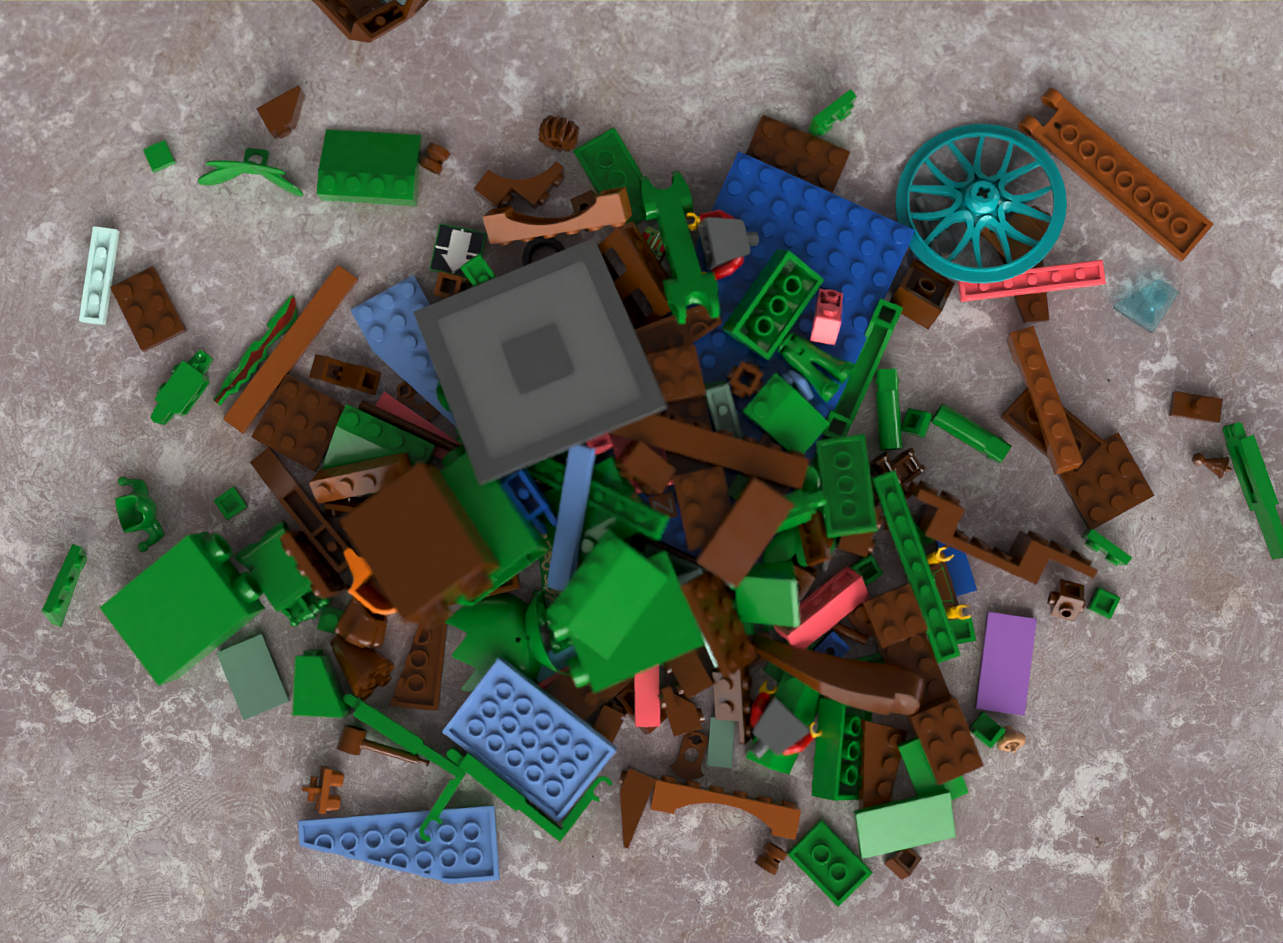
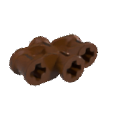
(905, 465)

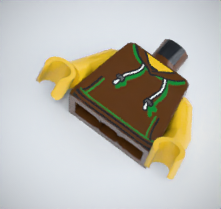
(942, 578)

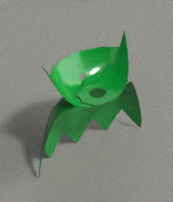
(492, 633)

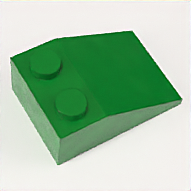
(785, 416)

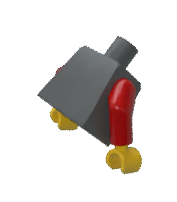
(722, 241)
(777, 726)

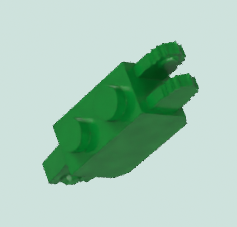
(182, 388)
(803, 508)

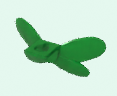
(229, 170)
(789, 541)

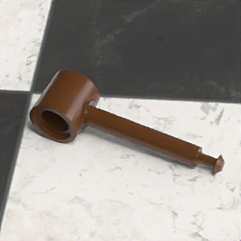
(353, 740)

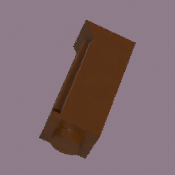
(609, 721)

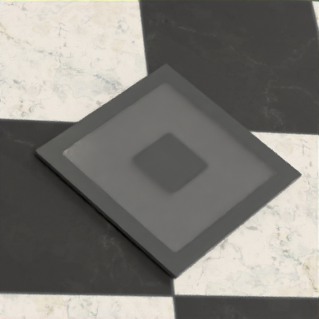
(538, 361)

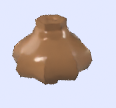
(1011, 740)

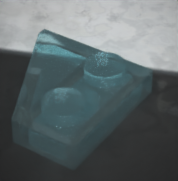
(1148, 305)

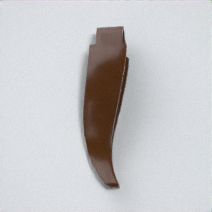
(848, 681)

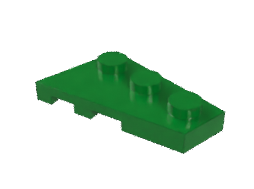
(64, 586)

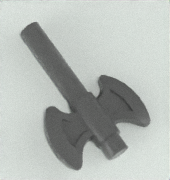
(945, 243)

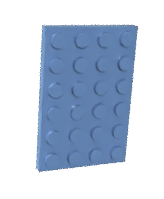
(529, 739)

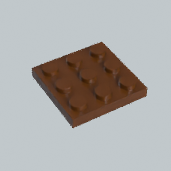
(299, 423)
(1107, 485)
(312, 564)

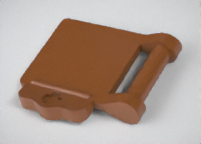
(1026, 225)

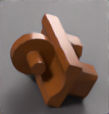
(326, 779)

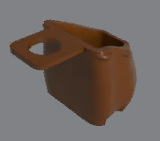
(361, 625)

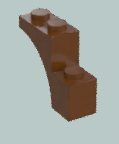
(534, 191)

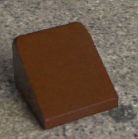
(903, 862)

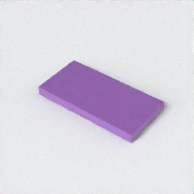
(1005, 663)

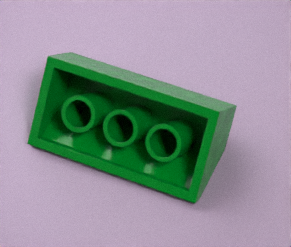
(772, 303)
(804, 704)
(838, 751)

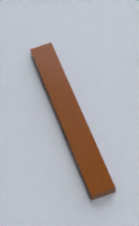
(290, 349)

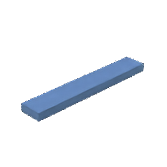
(571, 516)

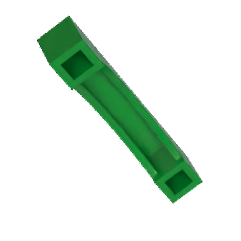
(878, 336)

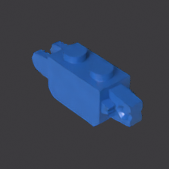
(528, 498)

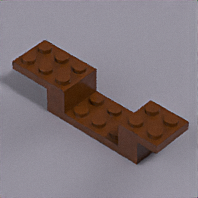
(697, 483)
(1026, 557)
(939, 721)

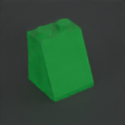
(768, 595)
(317, 687)

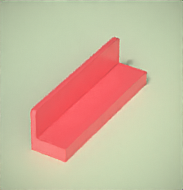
(825, 608)

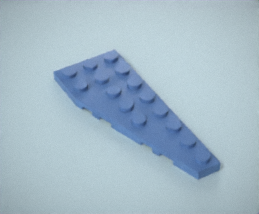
(396, 337)
(460, 849)

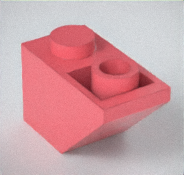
(827, 316)

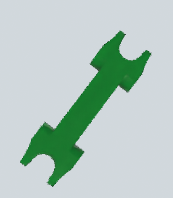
(688, 282)

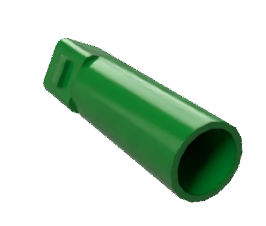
(888, 409)
(971, 433)

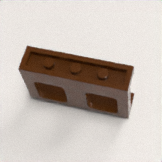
(642, 272)

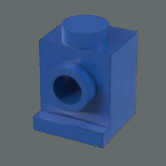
(834, 641)

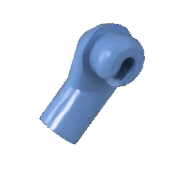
(800, 382)

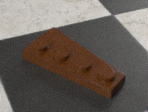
(668, 334)

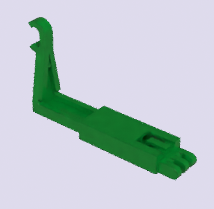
(1255, 485)
(413, 744)
(517, 801)

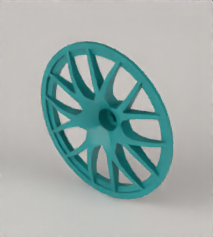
(981, 212)

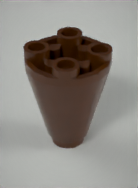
(362, 667)

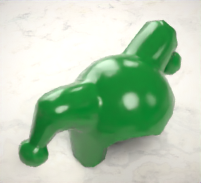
(138, 512)

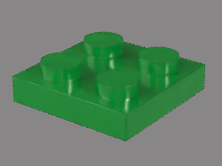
(838, 110)

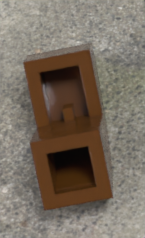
(345, 374)

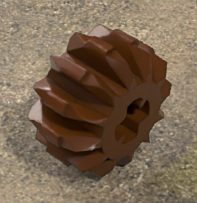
(558, 133)

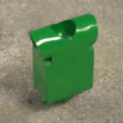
(279, 577)

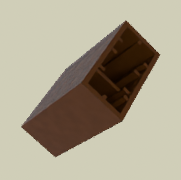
(421, 546)

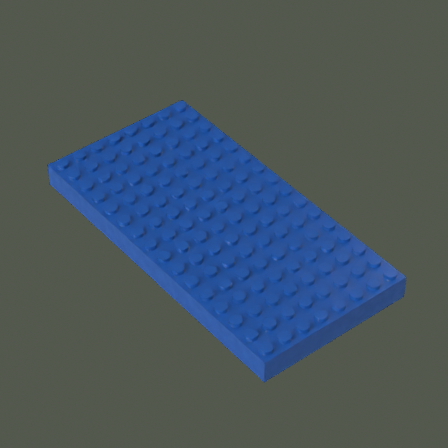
(834, 237)

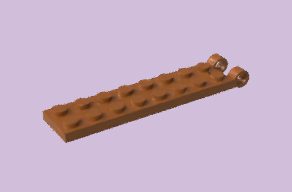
(1118, 176)

